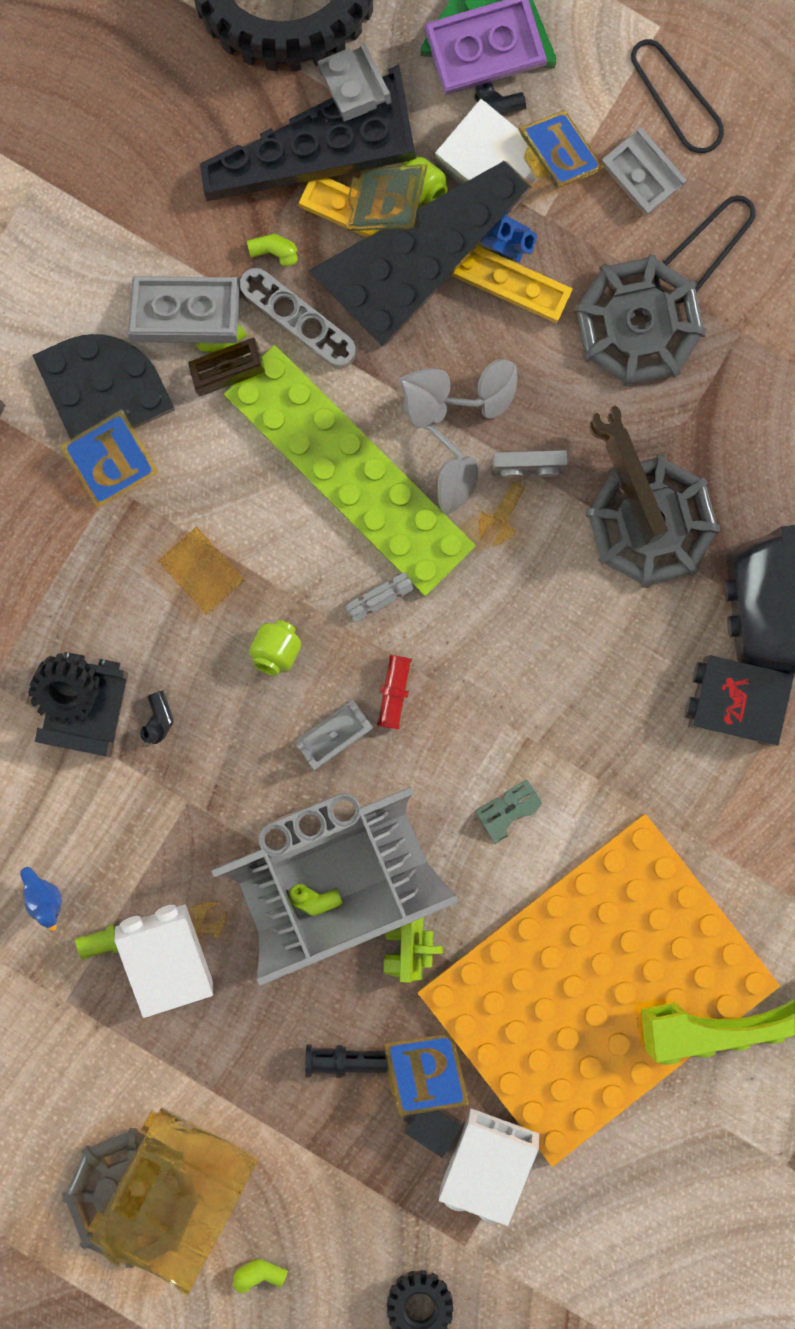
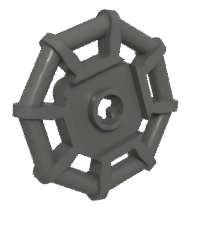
(651, 303)
(676, 517)
(107, 1184)

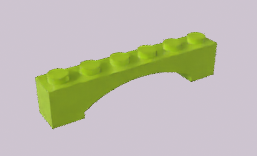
(678, 1035)

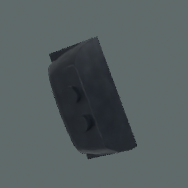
(763, 600)

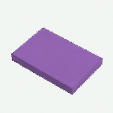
(485, 44)

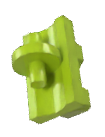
(416, 951)

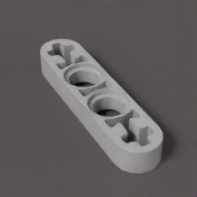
(300, 315)

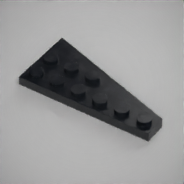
(315, 147)
(398, 270)

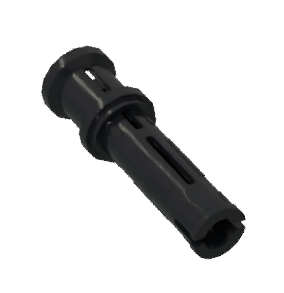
(343, 1061)

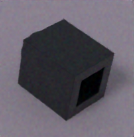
(433, 1129)

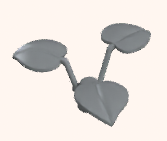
(426, 403)

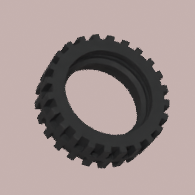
(284, 40)

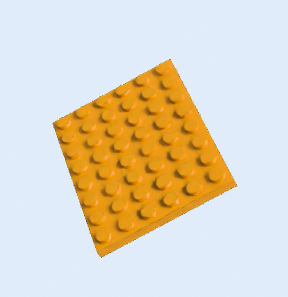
(561, 986)

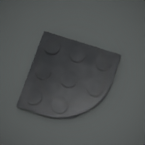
(98, 377)

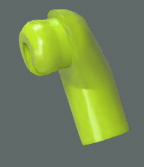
(312, 902)
(256, 1272)

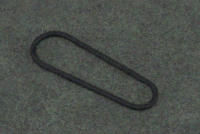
(691, 87)
(701, 228)

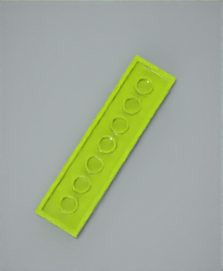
(350, 471)

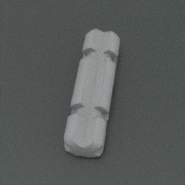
(379, 597)

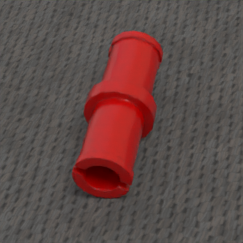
(394, 692)

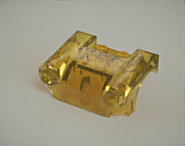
(173, 1200)

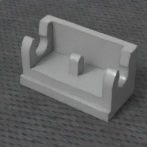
(333, 735)

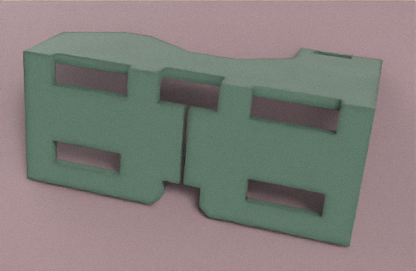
(499, 825)

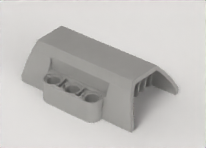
(366, 857)

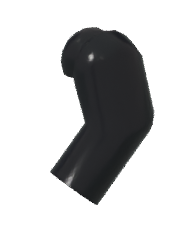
(501, 104)
(160, 721)

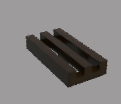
(228, 371)

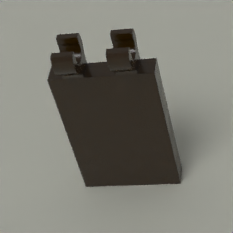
(630, 474)

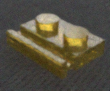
(201, 570)

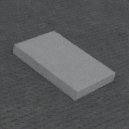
(184, 309)

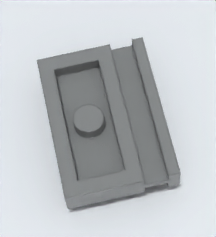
(354, 81)
(643, 172)
(531, 462)

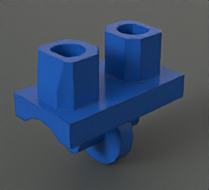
(510, 239)

